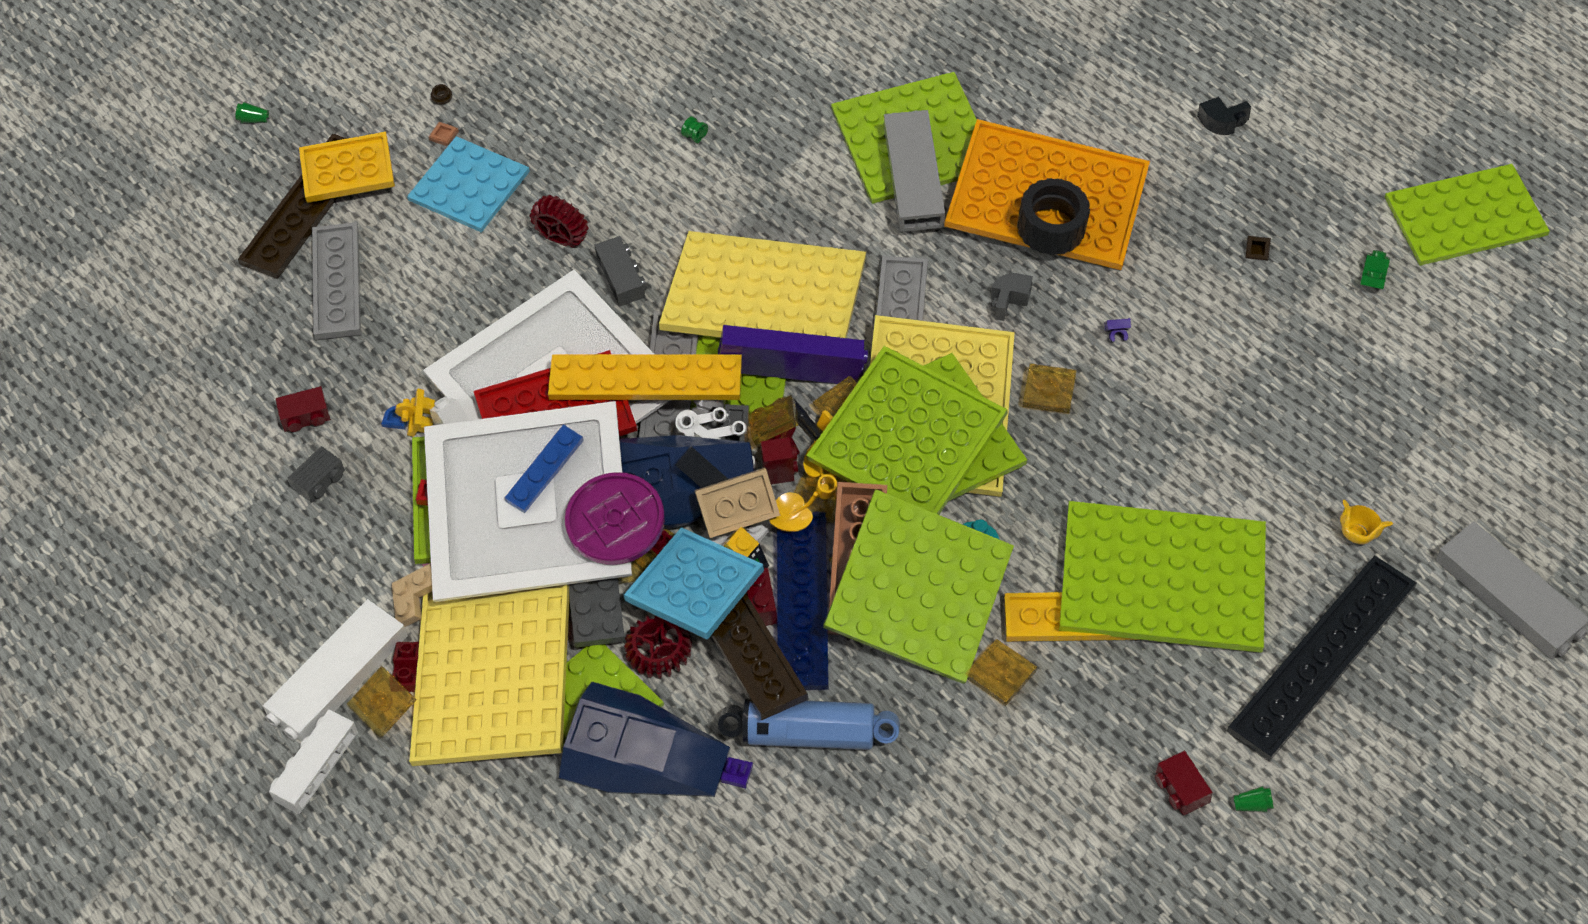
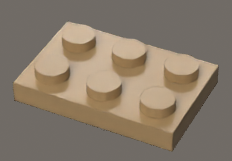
(737, 502)

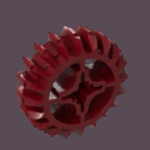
(559, 221)
(643, 638)

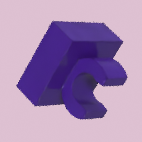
(1118, 325)
(736, 772)

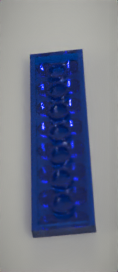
(804, 602)

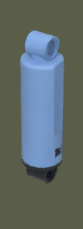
(812, 725)

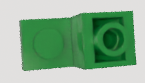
(1375, 269)

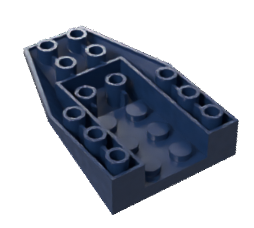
(655, 462)

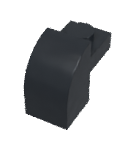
(1220, 119)

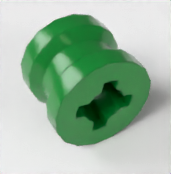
(694, 129)

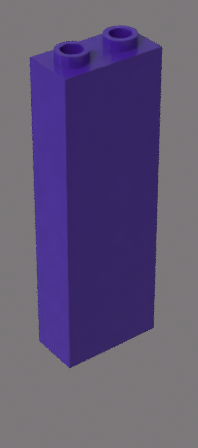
(794, 354)

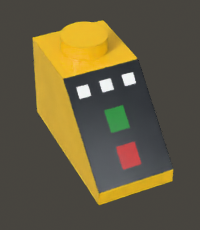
(745, 544)

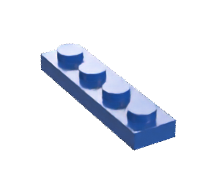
(544, 468)

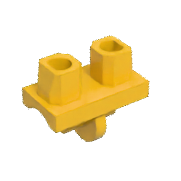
(413, 410)

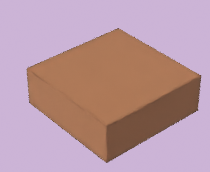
(443, 134)

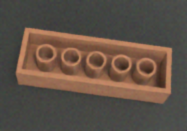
(850, 511)

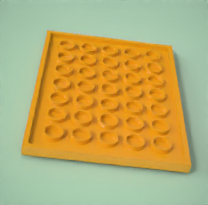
(1008, 160)

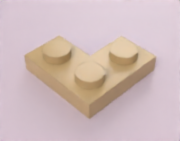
(407, 594)

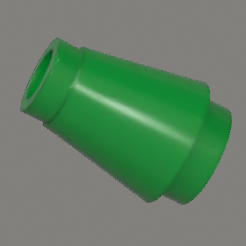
(251, 114)
(1254, 800)

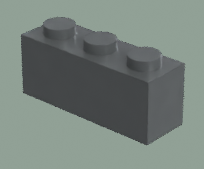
(620, 270)

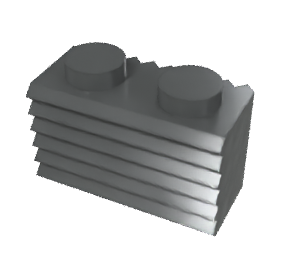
(316, 474)

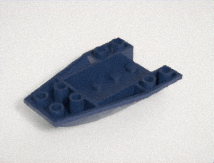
(638, 748)

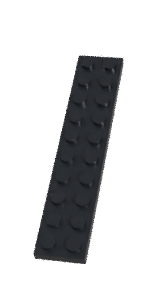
(1321, 658)

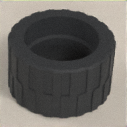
(1055, 195)

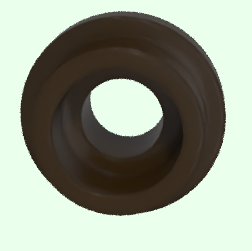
(444, 92)

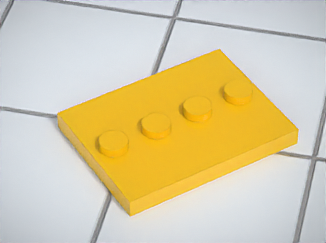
(346, 167)

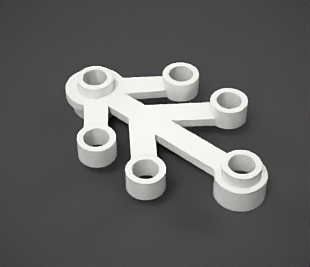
(717, 433)

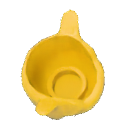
(1359, 515)

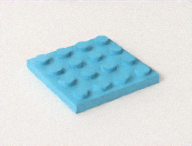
(468, 184)
(694, 583)

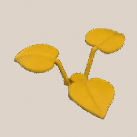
(791, 506)

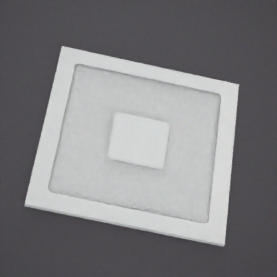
(557, 320)
(488, 544)

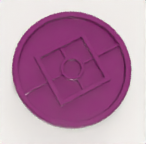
(614, 518)

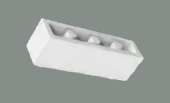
(313, 761)

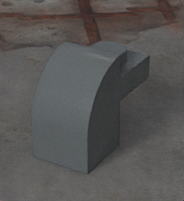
(1012, 289)
(737, 413)

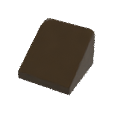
(1257, 248)

